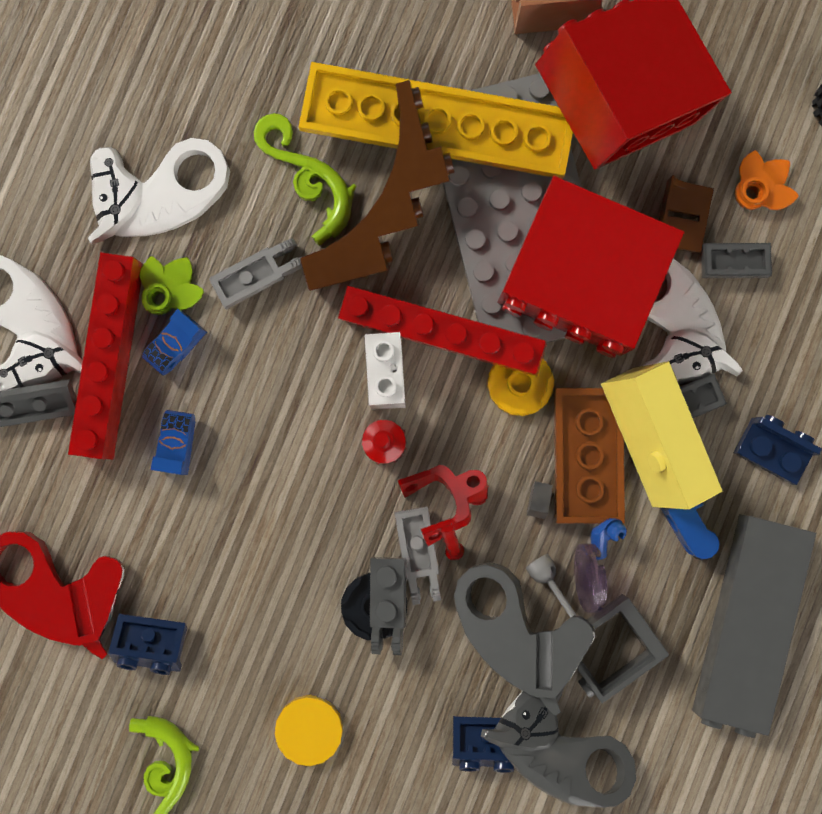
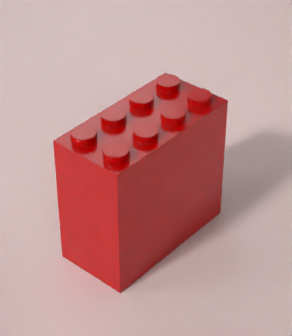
(630, 77)
(590, 268)

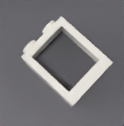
(383, 358)

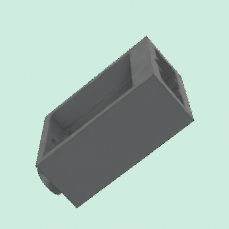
(652, 655)

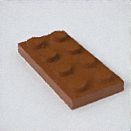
(587, 458)

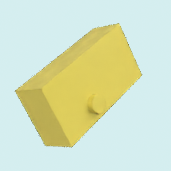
(661, 437)

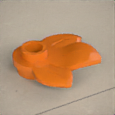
(767, 182)

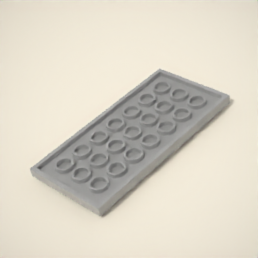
(493, 215)

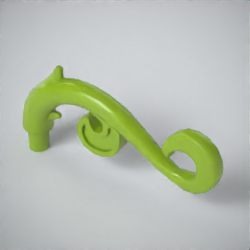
(310, 167)
(181, 747)

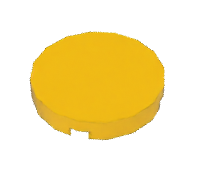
(520, 392)
(308, 730)

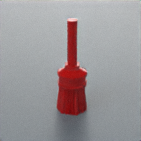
(384, 441)

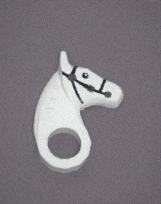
(160, 204)
(694, 331)
(44, 334)

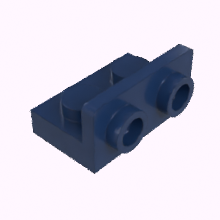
(776, 448)
(147, 644)
(472, 750)

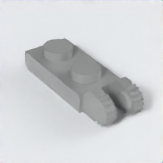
(254, 274)
(419, 556)

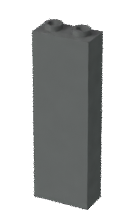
(753, 625)

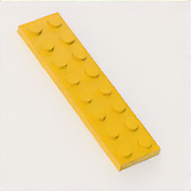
(461, 121)

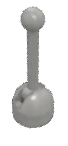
(543, 571)

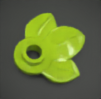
(172, 281)

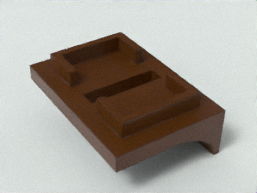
(688, 200)

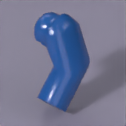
(606, 531)

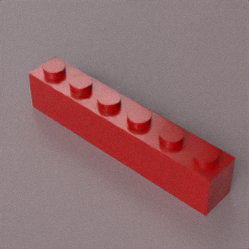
(443, 330)
(106, 357)

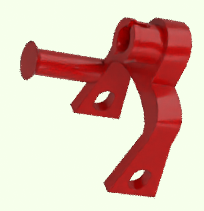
(465, 488)

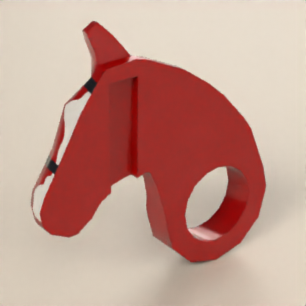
(60, 612)

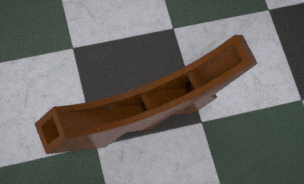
(414, 168)

